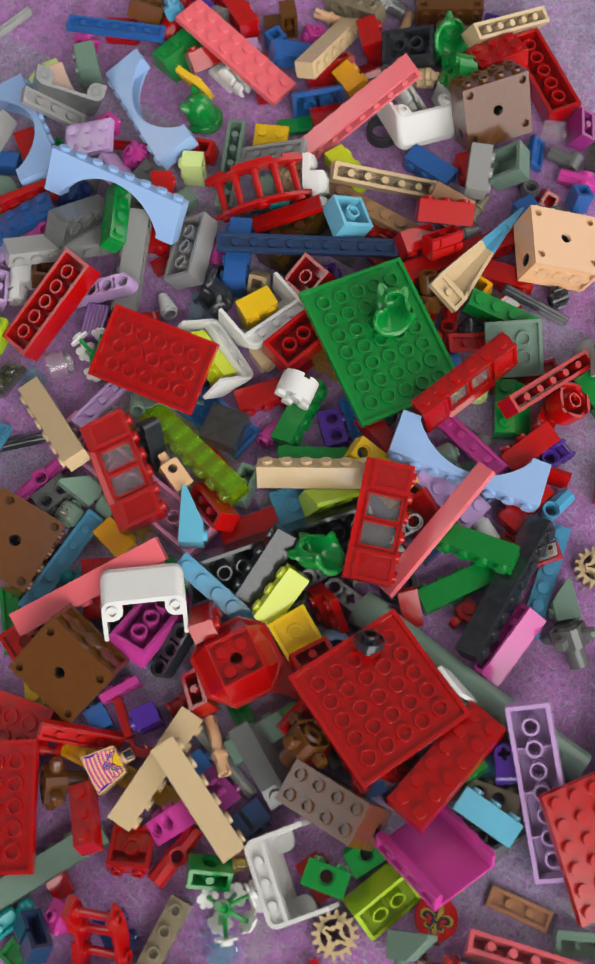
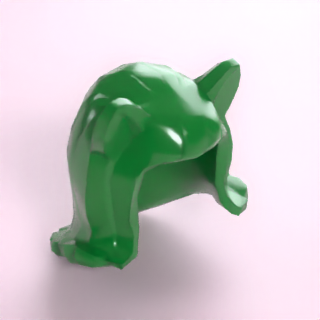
(448, 36)
(201, 113)
(392, 311)
(319, 553)

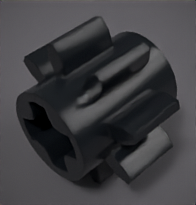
(557, 297)

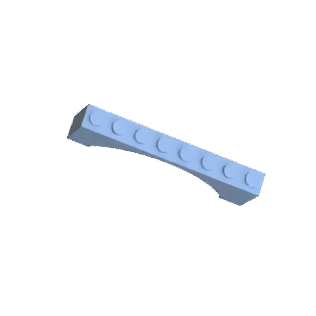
(163, 142)
(37, 162)
(164, 208)
(518, 488)

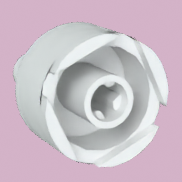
(296, 388)

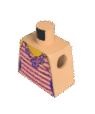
(173, 480)
(107, 767)

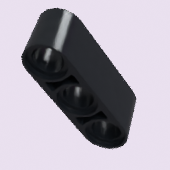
(151, 440)
(166, 658)

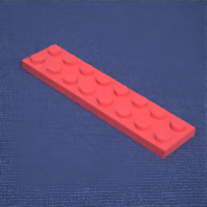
(236, 52)

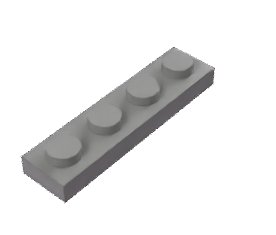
(50, 107)
(273, 149)

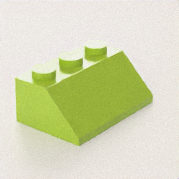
(319, 500)
(381, 901)

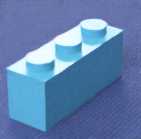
(488, 815)

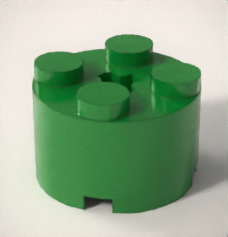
(455, 65)

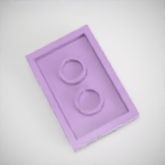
(91, 136)

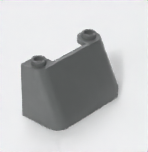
(86, 102)

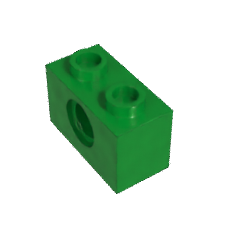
(357, 864)
(208, 873)
(312, 879)

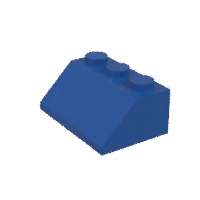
(303, 100)

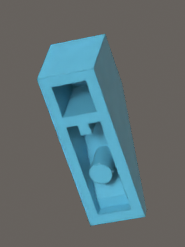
(191, 527)

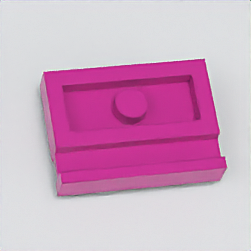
(127, 686)

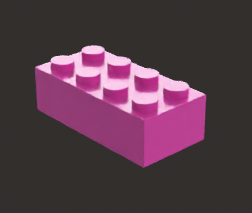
(145, 630)

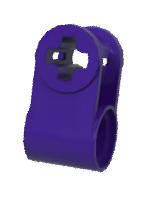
(558, 454)
(504, 767)

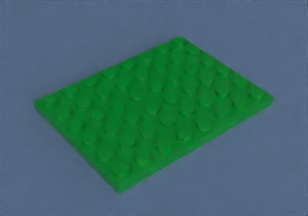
(374, 370)

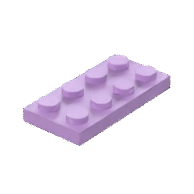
(442, 491)

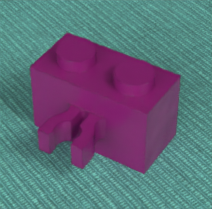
(581, 129)
(226, 792)

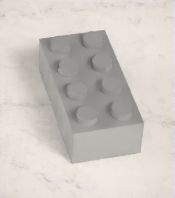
(191, 252)

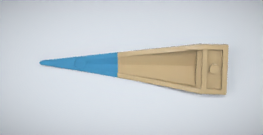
(459, 278)

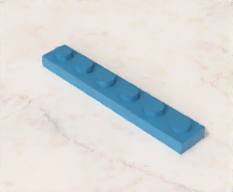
(63, 558)
(546, 577)
(213, 588)

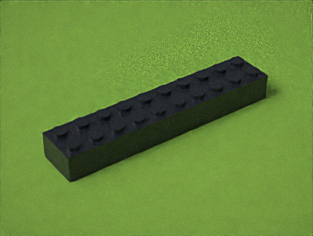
(229, 559)

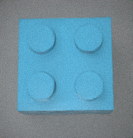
(347, 216)

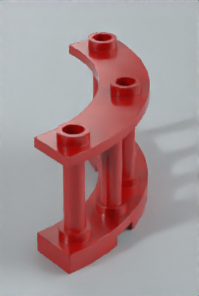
(252, 168)
(78, 924)

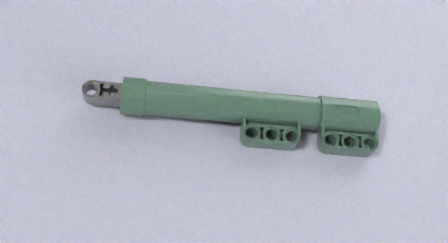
(488, 696)

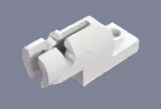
(229, 80)
(411, 99)
(314, 179)
(19, 283)

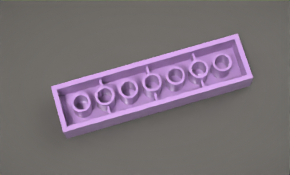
(537, 771)

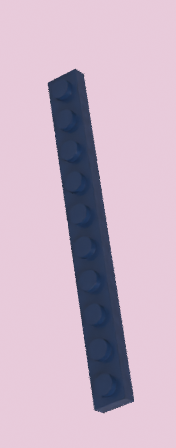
(299, 244)

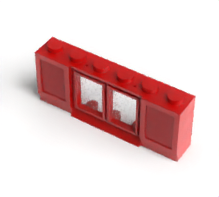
(466, 382)
(124, 471)
(379, 522)

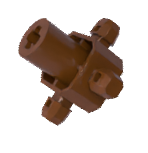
(430, 300)
(304, 742)
(55, 782)

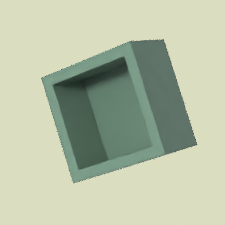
(87, 64)
(510, 165)

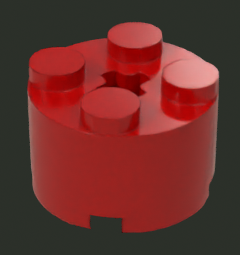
(567, 404)

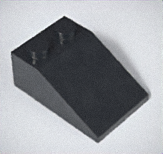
(414, 41)

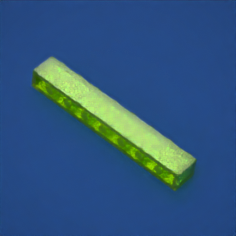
(198, 456)

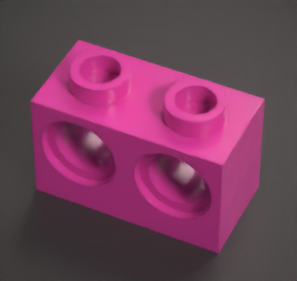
(169, 822)

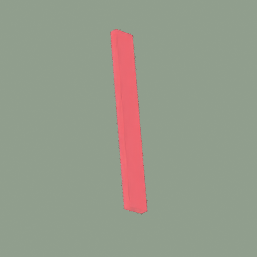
(440, 525)

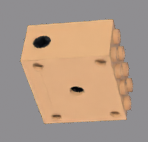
(555, 248)

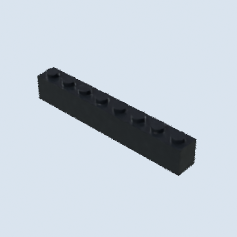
(505, 591)

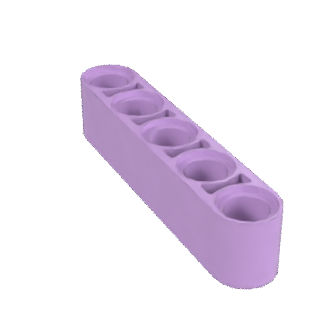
(110, 288)

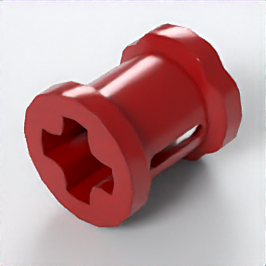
(175, 705)

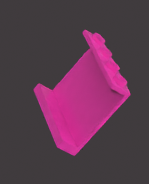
(438, 860)

